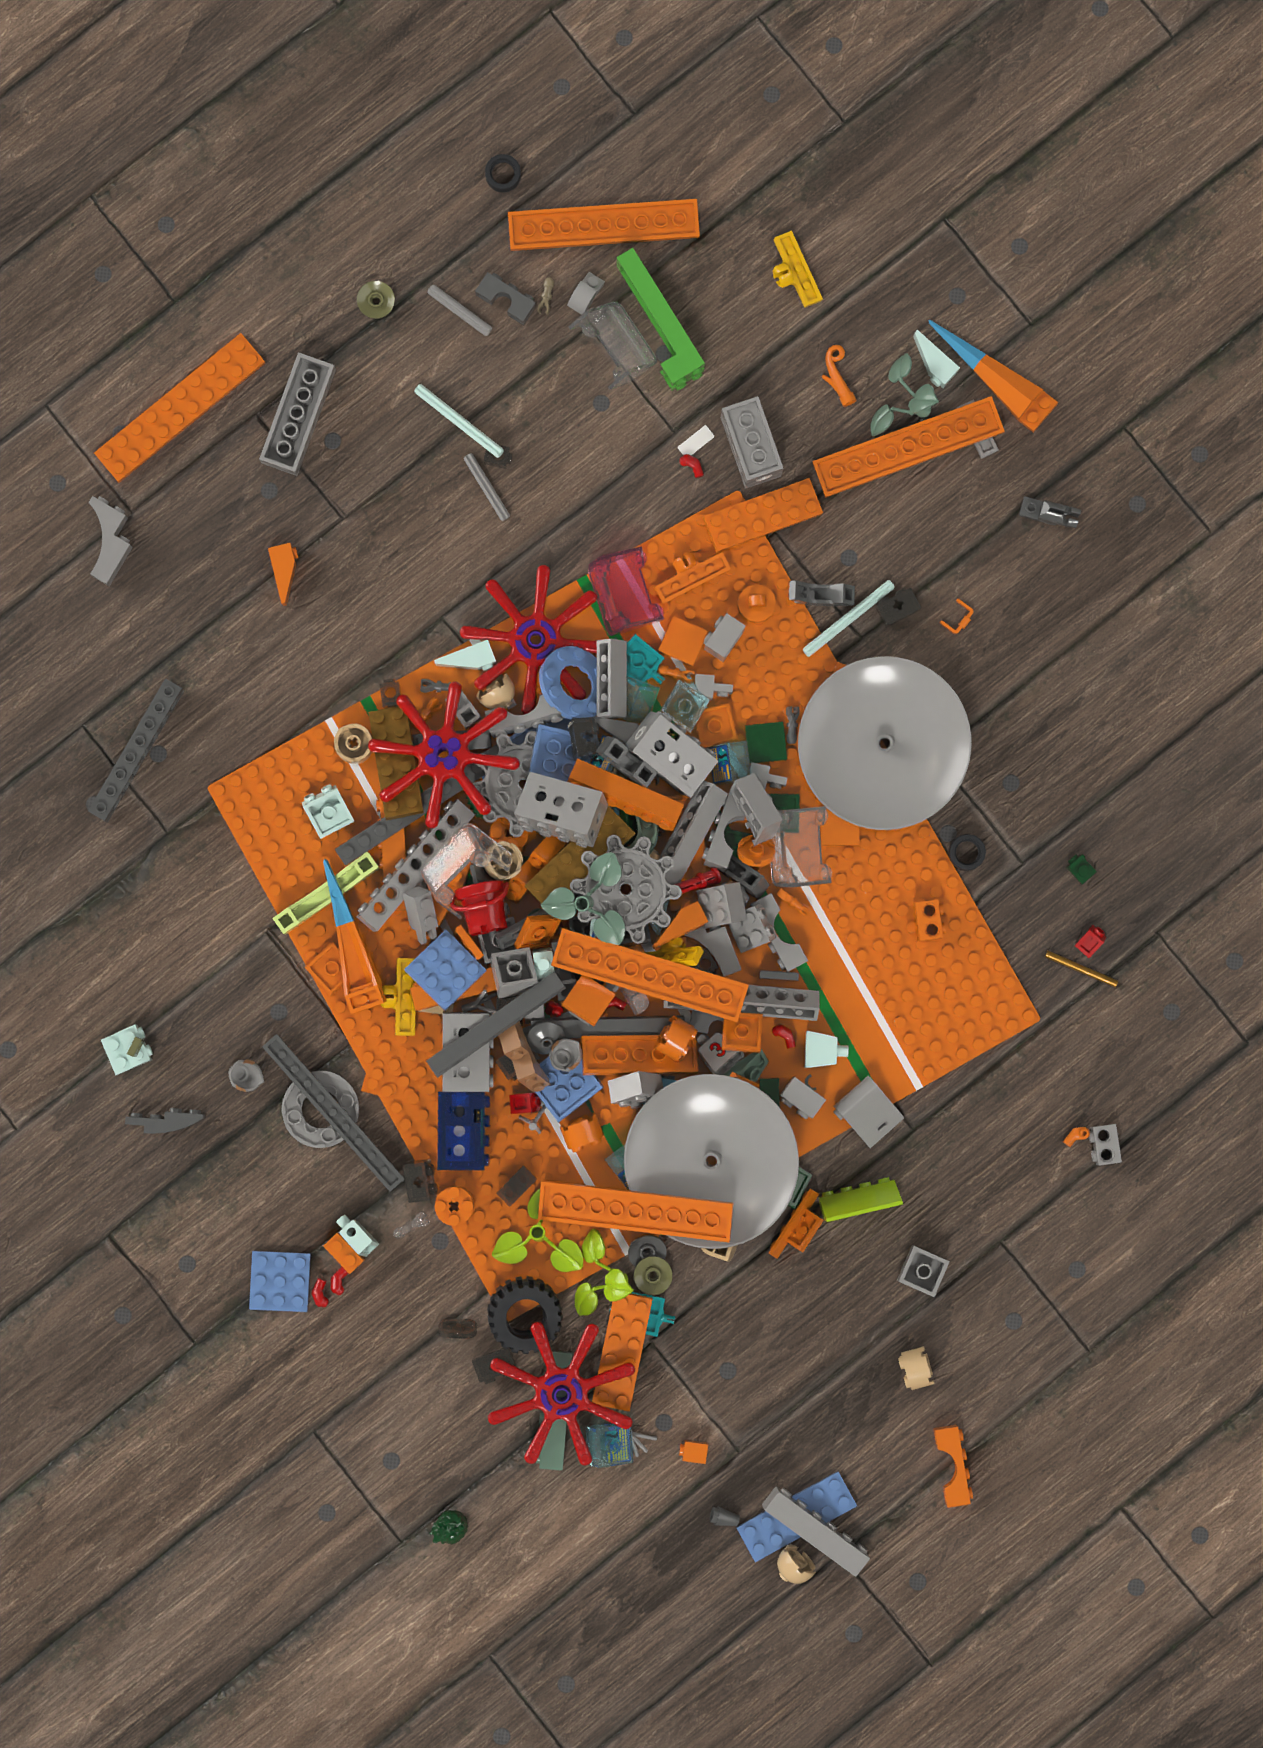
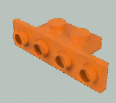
(800, 1227)

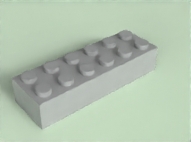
(297, 414)

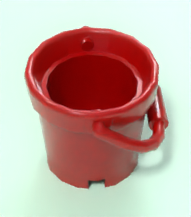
(482, 906)

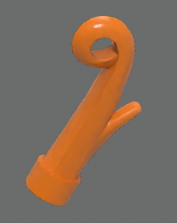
(836, 381)

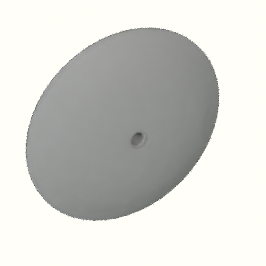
(844, 733)
(723, 1120)

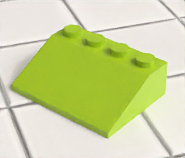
(859, 1200)

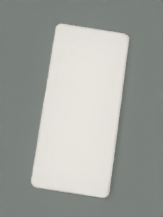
(696, 441)

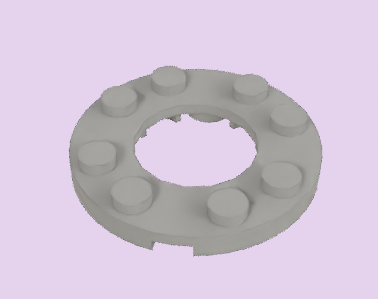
(295, 1121)

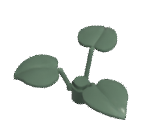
(919, 405)
(561, 903)

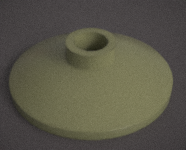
(375, 290)
(655, 1285)

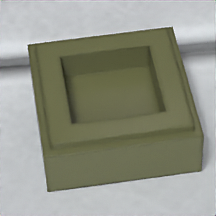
(135, 1047)

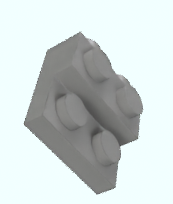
(754, 930)

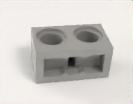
(1110, 1143)

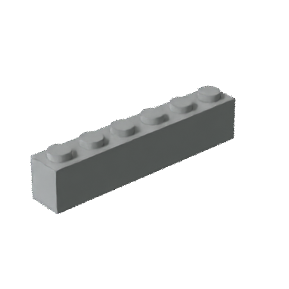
(692, 829)
(816, 1531)

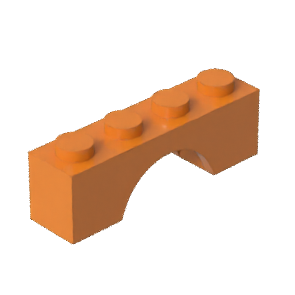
(956, 1490)

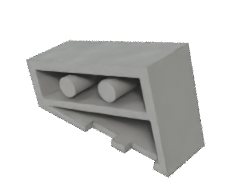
(757, 807)

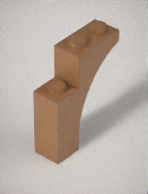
(524, 1062)

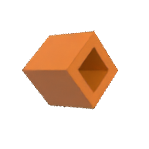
(694, 1451)

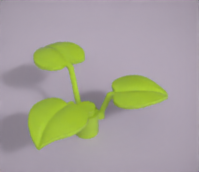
(511, 1249)
(616, 1281)

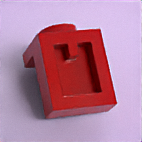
(1091, 941)
(524, 1103)

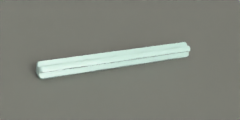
(459, 421)
(848, 618)

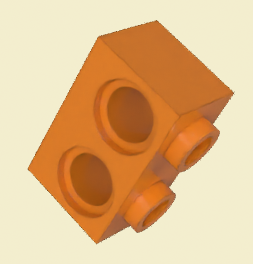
(923, 920)

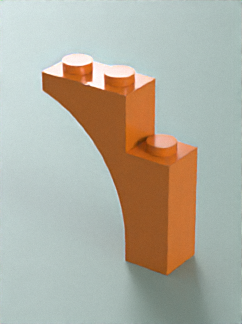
(538, 859)

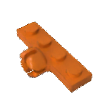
(691, 575)

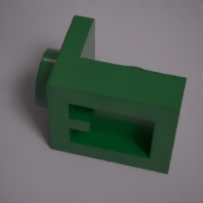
(1080, 868)

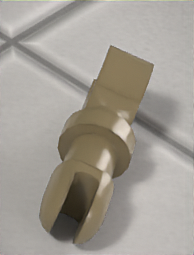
(546, 295)

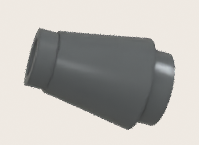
(723, 1517)

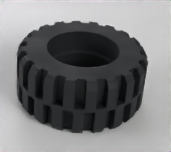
(510, 1294)

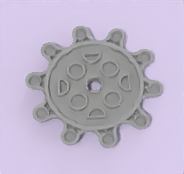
(502, 785)
(647, 886)

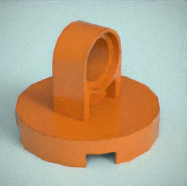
(756, 603)
(758, 855)

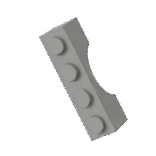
(519, 723)
(719, 852)
(789, 954)

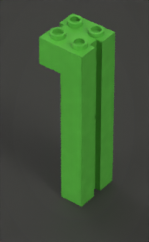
(685, 359)

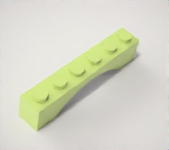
(320, 897)

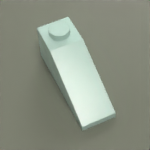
(937, 364)
(473, 657)

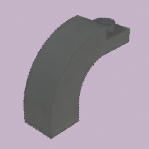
(821, 595)

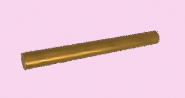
(1080, 968)

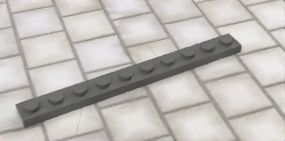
(384, 829)
(333, 1112)

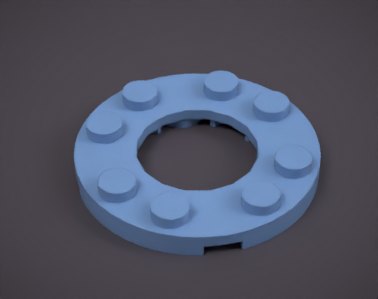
(550, 682)

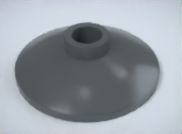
(543, 1032)
(636, 1249)

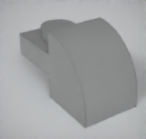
(585, 293)
(706, 686)
(466, 712)
(762, 773)

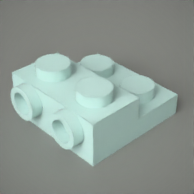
(327, 810)
(118, 1046)

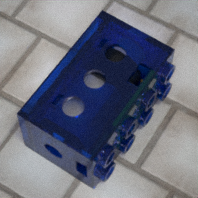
(460, 1139)

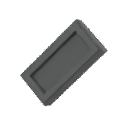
(777, 975)

